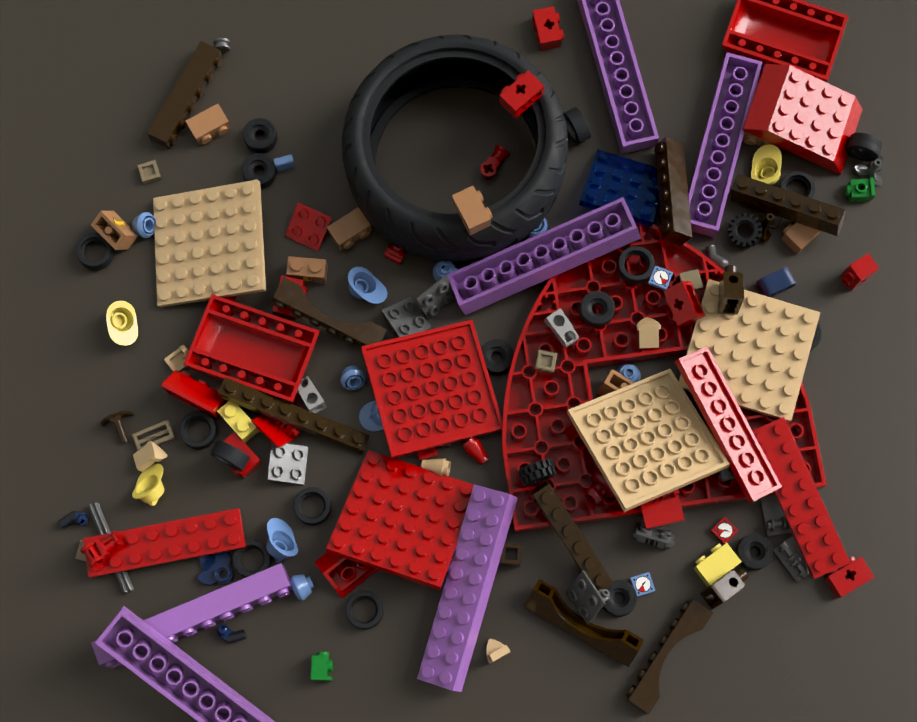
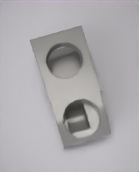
(562, 328)
(311, 396)

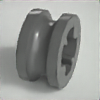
(222, 44)

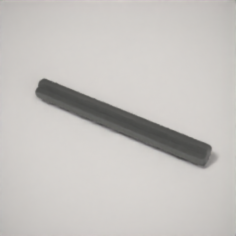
(102, 528)

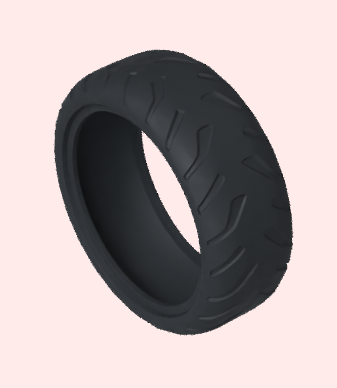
(437, 65)

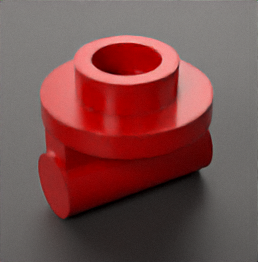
(395, 253)

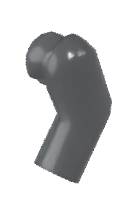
(718, 260)

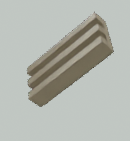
(171, 436)

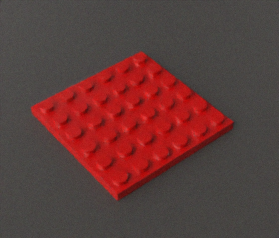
(432, 388)
(401, 520)

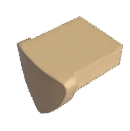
(648, 333)
(177, 359)
(148, 455)
(495, 650)

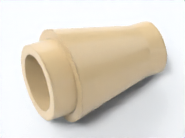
(437, 466)

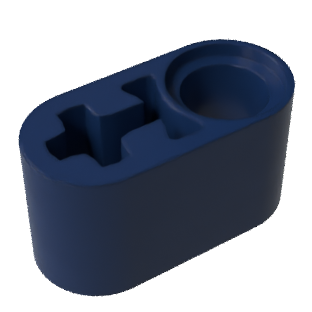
(776, 282)

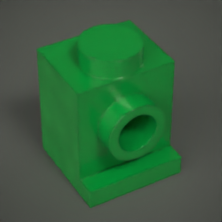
(864, 195)
(321, 667)

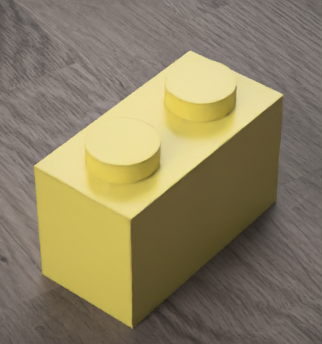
(238, 421)
(717, 564)

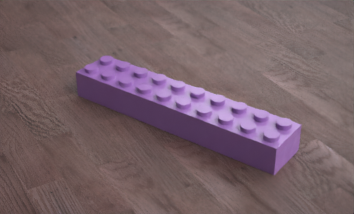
(619, 74)
(721, 142)
(544, 256)
(467, 588)
(212, 607)
(174, 672)

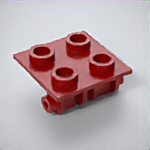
(308, 226)
(276, 431)
(662, 510)

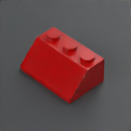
(193, 393)
(343, 573)

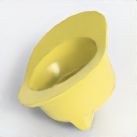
(767, 164)
(122, 323)
(149, 485)

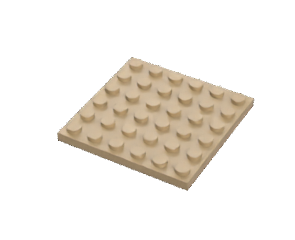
(209, 243)
(758, 350)
(647, 439)

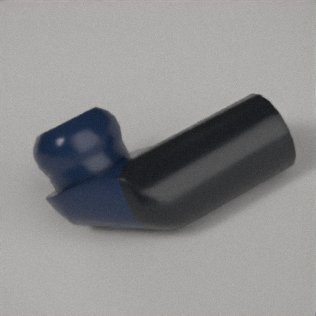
(74, 517)
(230, 636)

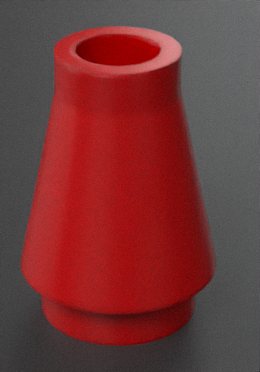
(475, 450)

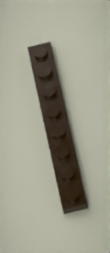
(293, 415)

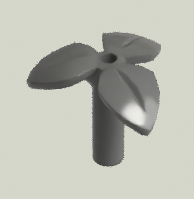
(875, 166)

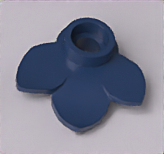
(213, 567)

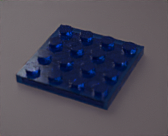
(620, 177)

